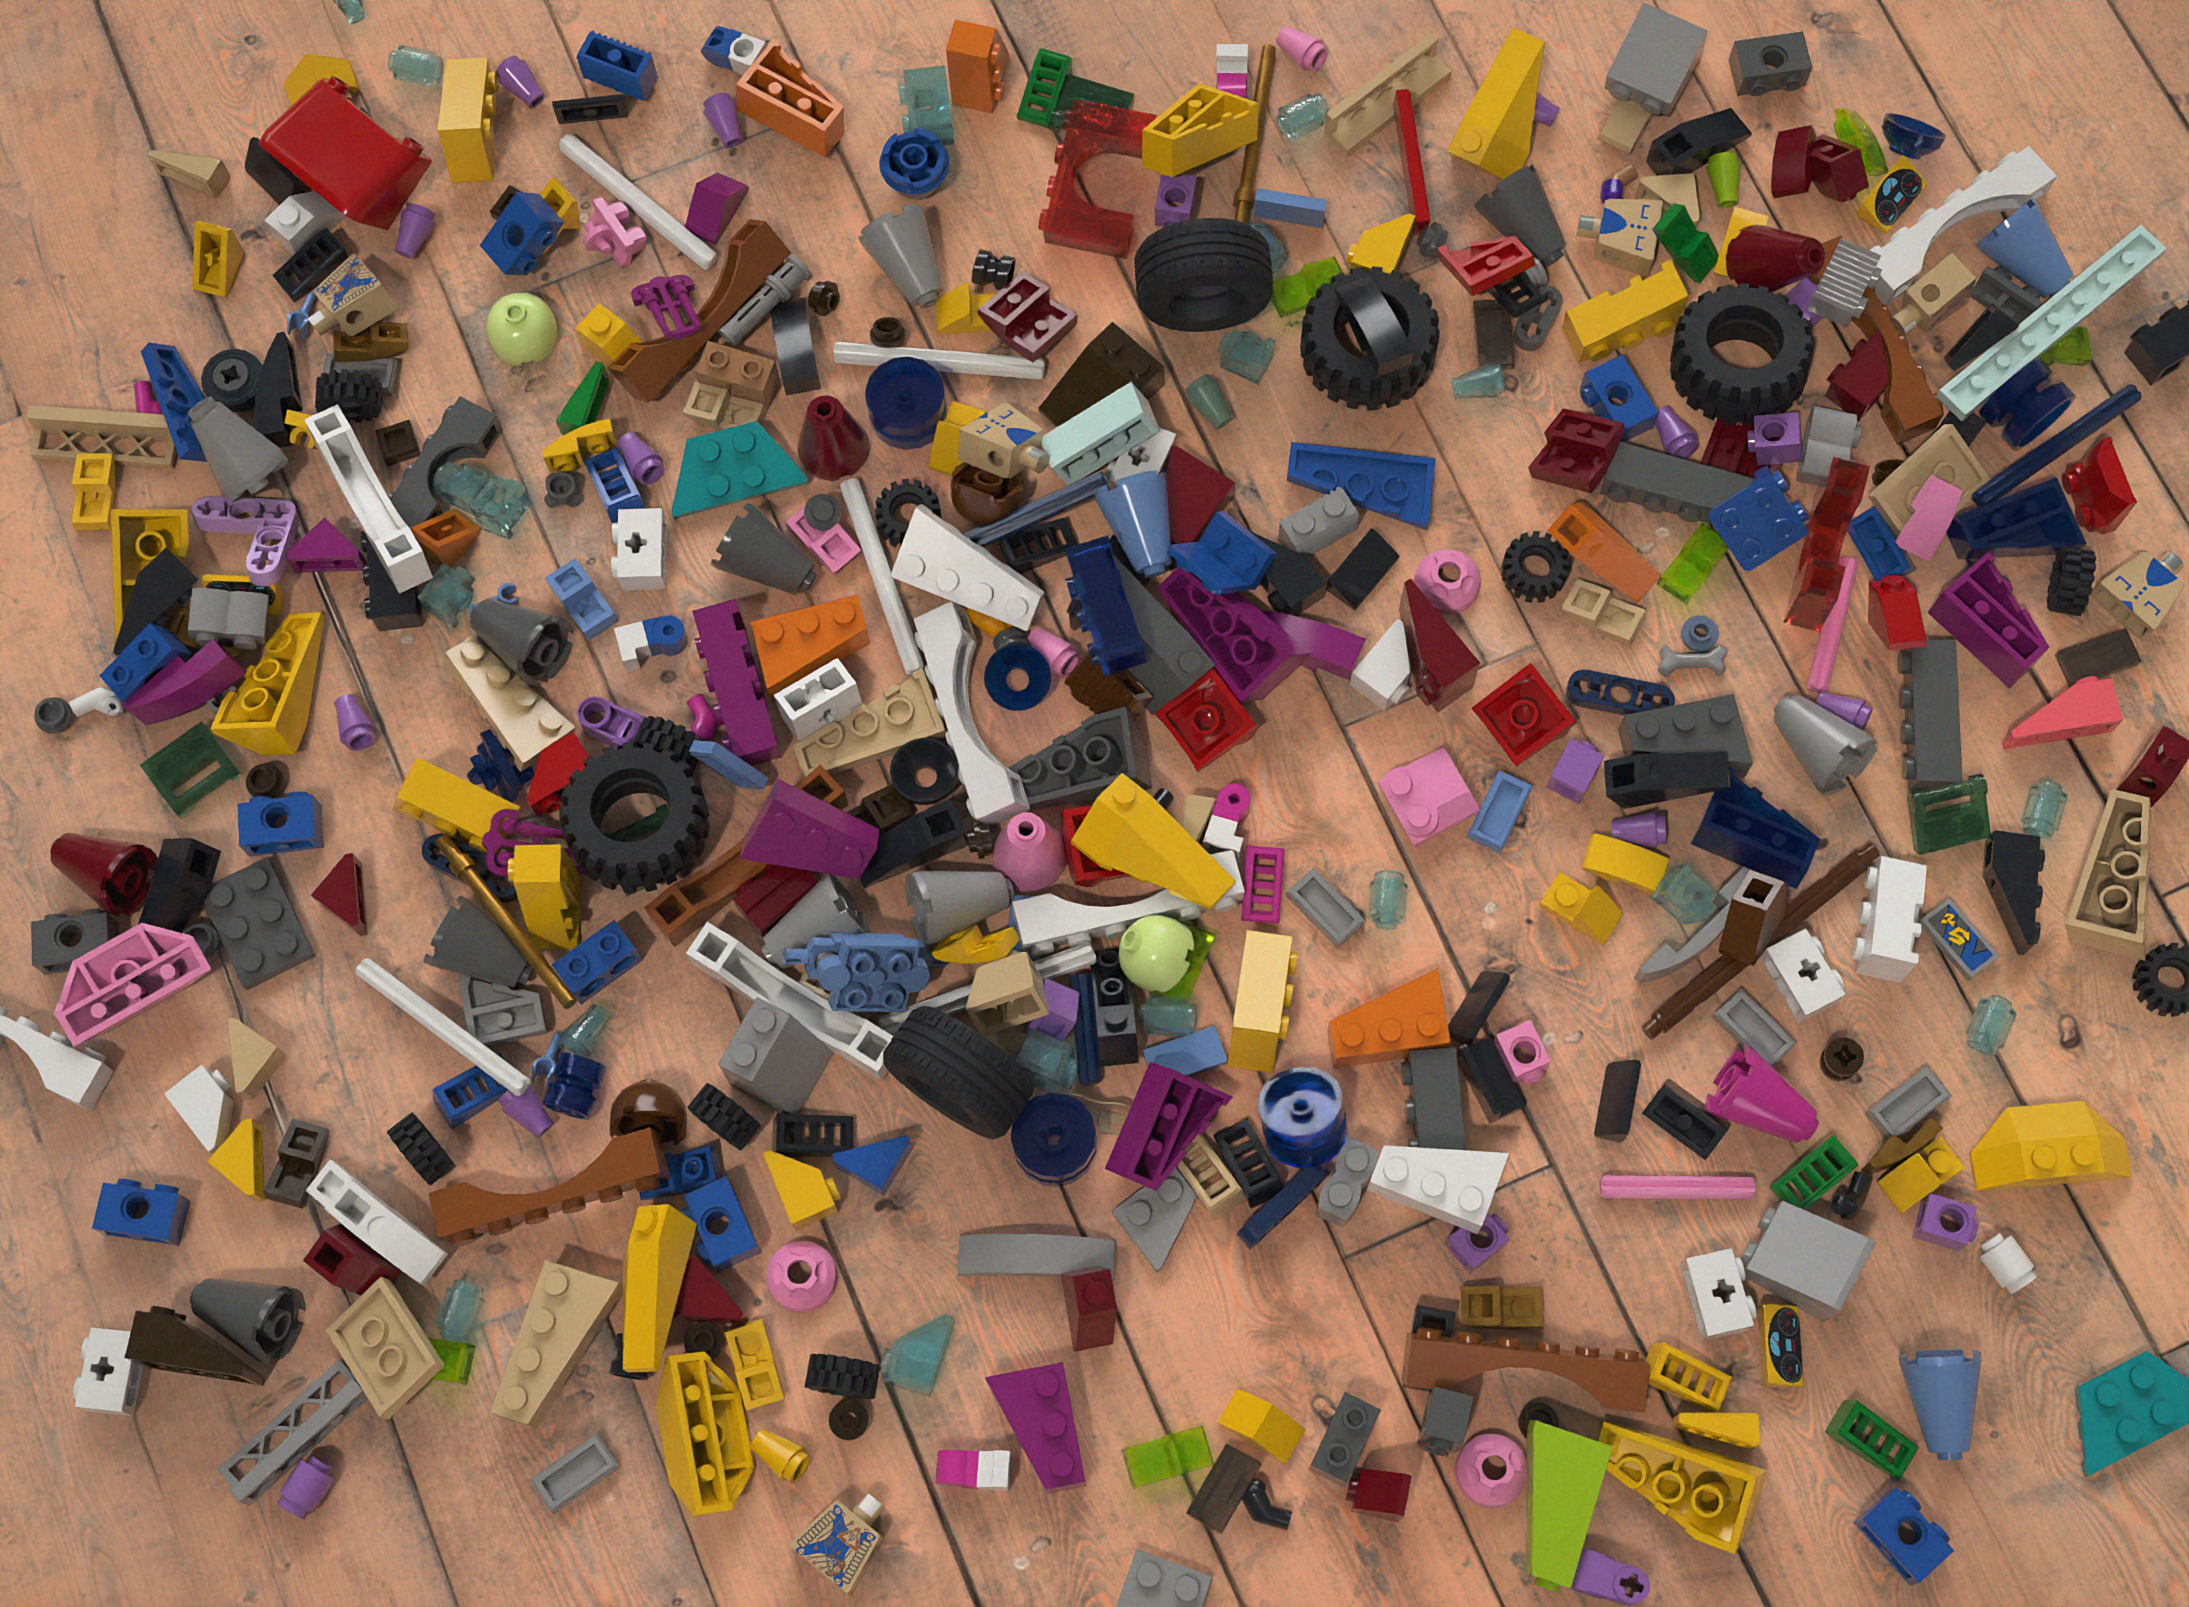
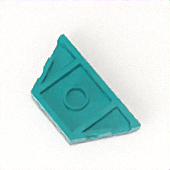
(731, 469)
(2129, 1409)

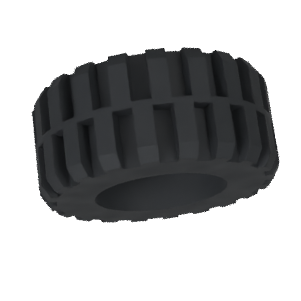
(1750, 317)
(1354, 377)
(623, 774)

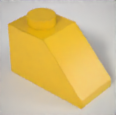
(1382, 245)
(605, 334)
(802, 1190)

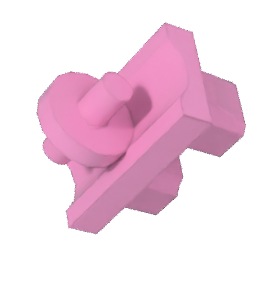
(608, 234)

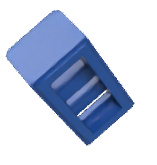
(625, 500)
(467, 1108)

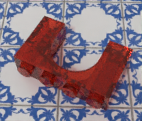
(1070, 220)
(1818, 571)

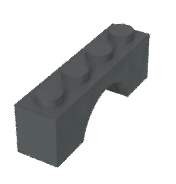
(463, 434)

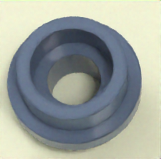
(1696, 643)

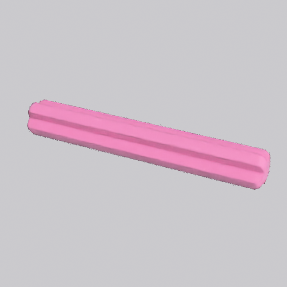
(1831, 631)
(1677, 1187)

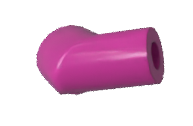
(144, 398)
(705, 720)

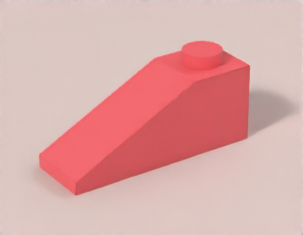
(2081, 711)

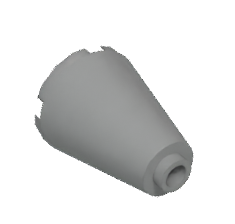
(905, 254)
(1823, 742)
(954, 900)
(818, 913)

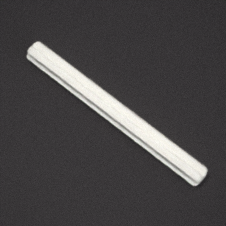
(637, 201)
(942, 360)
(881, 577)
(956, 1000)
(443, 1027)

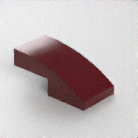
(1792, 162)

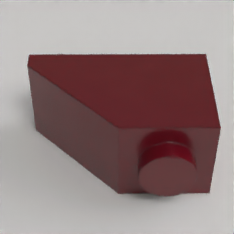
(1837, 168)
(704, 1299)
(1090, 1306)
(1379, 1494)

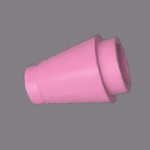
(1302, 48)
(1059, 653)

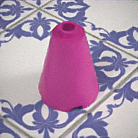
(1760, 1098)

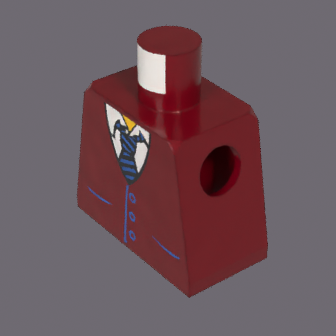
(2159, 761)

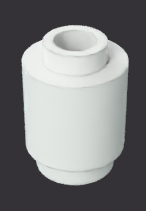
(2007, 1263)

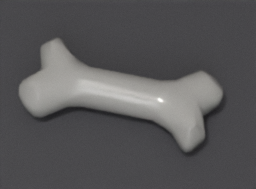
(1672, 661)

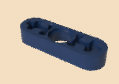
(1594, 682)
(442, 865)
(1282, 1205)

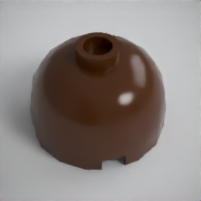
(983, 495)
(652, 1106)

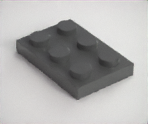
(257, 923)

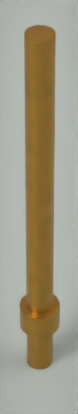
(1245, 195)
(465, 868)

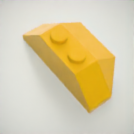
(2048, 1148)
(703, 1434)

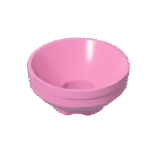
(1448, 597)
(813, 1292)
(1474, 1482)

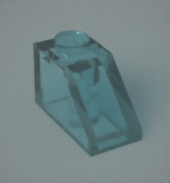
(918, 1356)

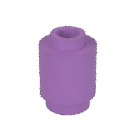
(306, 1487)

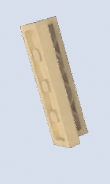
(1371, 105)
(98, 424)

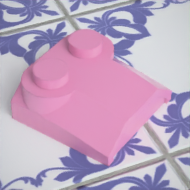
(1428, 796)

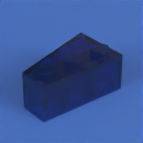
(2018, 525)
(1755, 834)

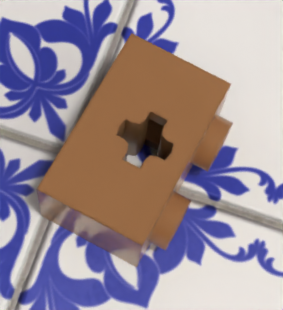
(739, 372)

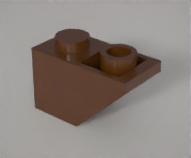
(1753, 917)

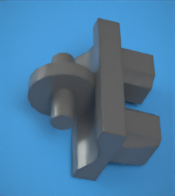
(1996, 288)

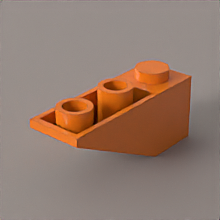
(1603, 550)

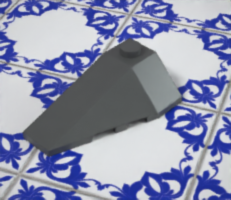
(1170, 651)
(1085, 761)

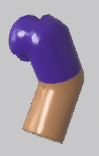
(1613, 184)

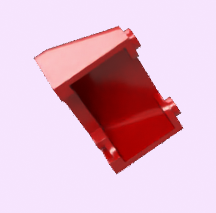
(346, 154)

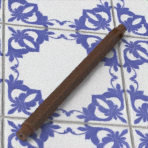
(1727, 968)

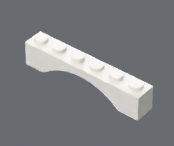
(2003, 189)
(368, 500)
(948, 646)
(1053, 922)
(753, 977)
(63, 1069)

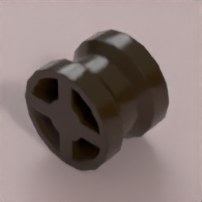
(1835, 1065)

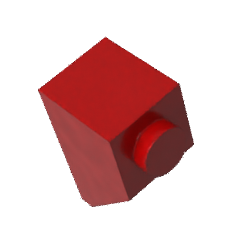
(1896, 613)

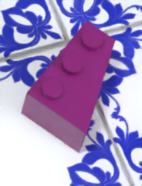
(1990, 622)
(809, 835)
(1162, 1124)
(1043, 1421)

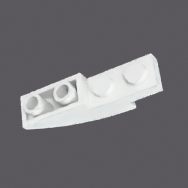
(376, 1222)

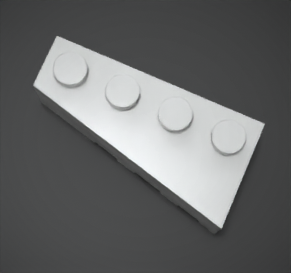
(957, 569)

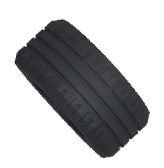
(1203, 275)
(958, 1072)

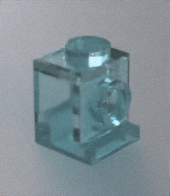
(1246, 354)
(459, 484)
(500, 506)
(448, 594)
(1674, 895)

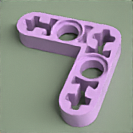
(279, 523)

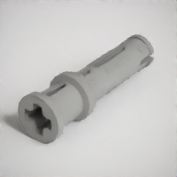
(776, 290)

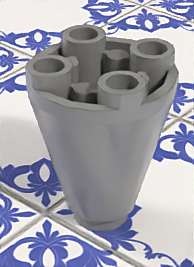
(234, 449)

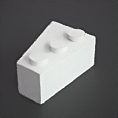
(1890, 919)
(1440, 1182)

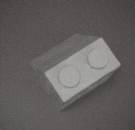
(1656, 60)
(775, 1058)
(1806, 1259)

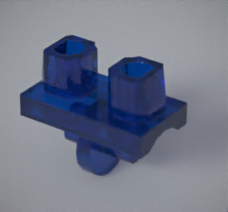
(494, 769)

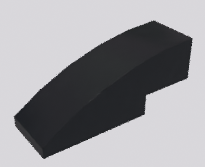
(1375, 326)
(795, 347)
(277, 392)

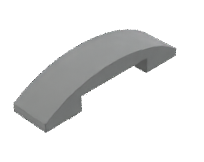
(1668, 961)
(1031, 1254)

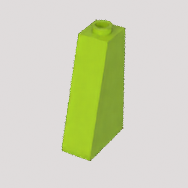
(1560, 1500)

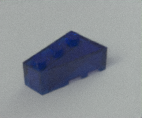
(1103, 606)

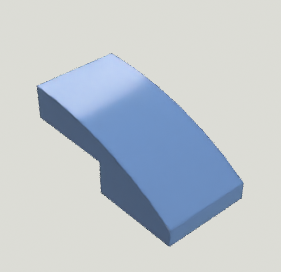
(581, 599)

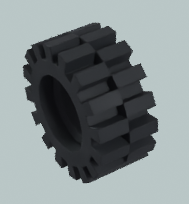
(354, 393)
(899, 496)
(2071, 581)
(1529, 586)
(667, 736)
(2148, 982)
(724, 1116)
(420, 1148)
(842, 1376)

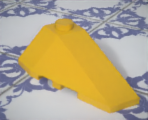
(1501, 116)
(136, 541)
(275, 698)
(1140, 838)
(652, 1281)
(1693, 1486)

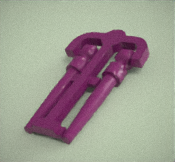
(681, 286)
(493, 840)

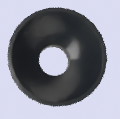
(918, 755)

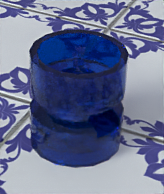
(574, 1086)

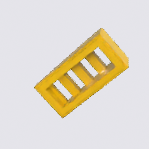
(1656, 1358)
(1732, 1428)

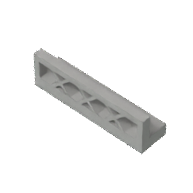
(300, 1439)

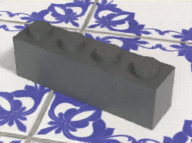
(1668, 483)
(1930, 715)
(1435, 1099)

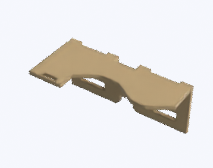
(1105, 1117)

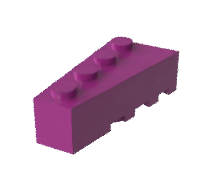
(1238, 637)
(736, 683)

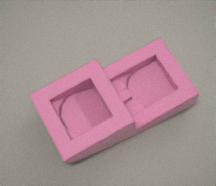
(1933, 514)
(831, 547)

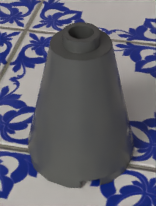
(1524, 211)
(763, 554)
(524, 638)
(477, 948)
(251, 1315)

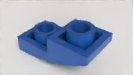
(687, 1172)

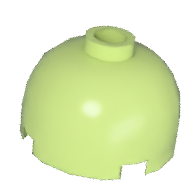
(521, 329)
(1155, 952)

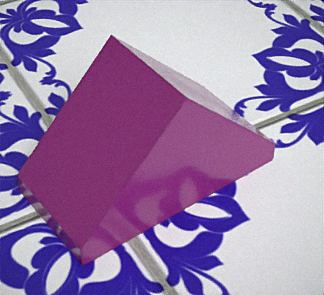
(713, 206)
(324, 551)

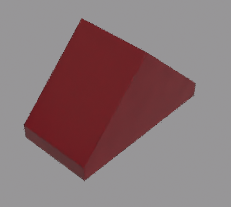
(343, 894)

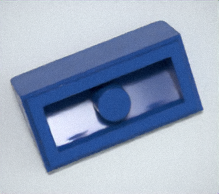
(1878, 546)

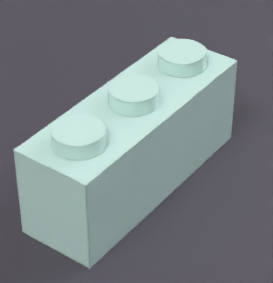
(1100, 434)

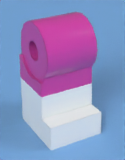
(1232, 68)
(1229, 811)
(974, 1469)

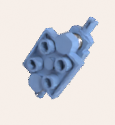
(866, 969)

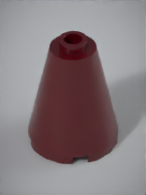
(1772, 257)
(831, 440)
(106, 870)

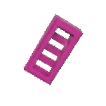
(1262, 853)

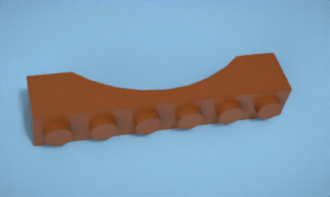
(748, 260)
(1908, 402)
(702, 894)
(624, 1165)
(1443, 1362)

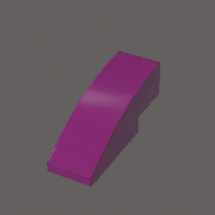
(1329, 646)
(185, 684)

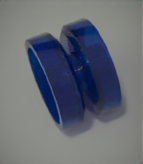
(905, 402)
(2027, 404)
(1048, 1117)
(1303, 1117)

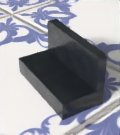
(1489, 1080)

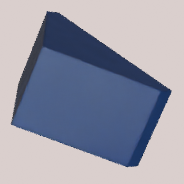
(875, 1163)

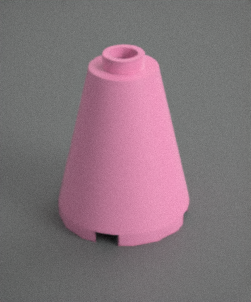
(1029, 853)

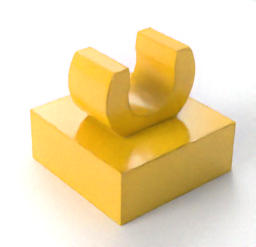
(297, 419)

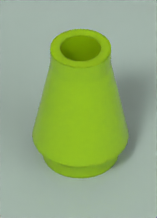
(1724, 178)

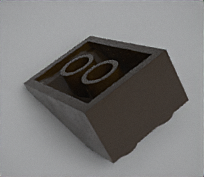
(1100, 370)
(171, 1344)

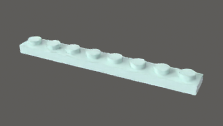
(2051, 322)

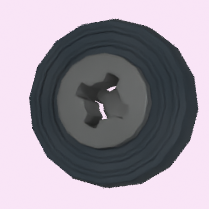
(237, 393)

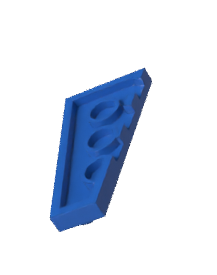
(176, 395)
(1372, 480)

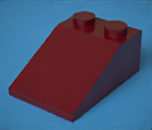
(1438, 657)

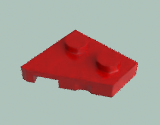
(1486, 262)

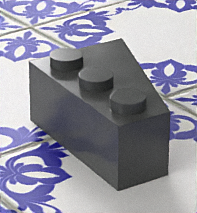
(1689, 727)

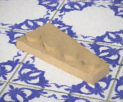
(513, 708)
(874, 729)

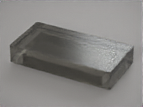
(1493, 334)
(2098, 657)
(1223, 1488)

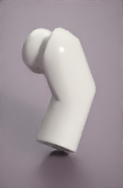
(100, 700)

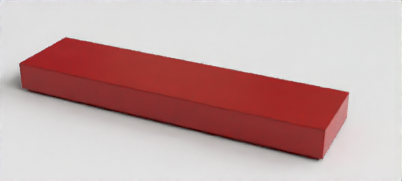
(1411, 159)

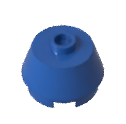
(914, 163)

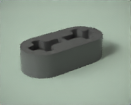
(1545, 321)

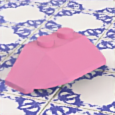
(127, 979)

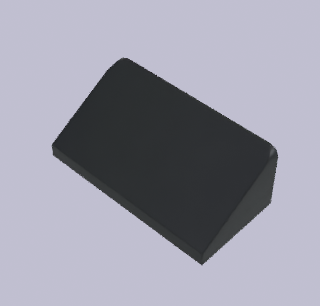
(590, 108)
(270, 173)
(1362, 570)
(1477, 1006)
(1617, 1100)
(1686, 1119)

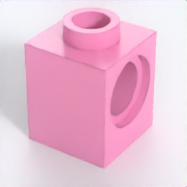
(1524, 1037)

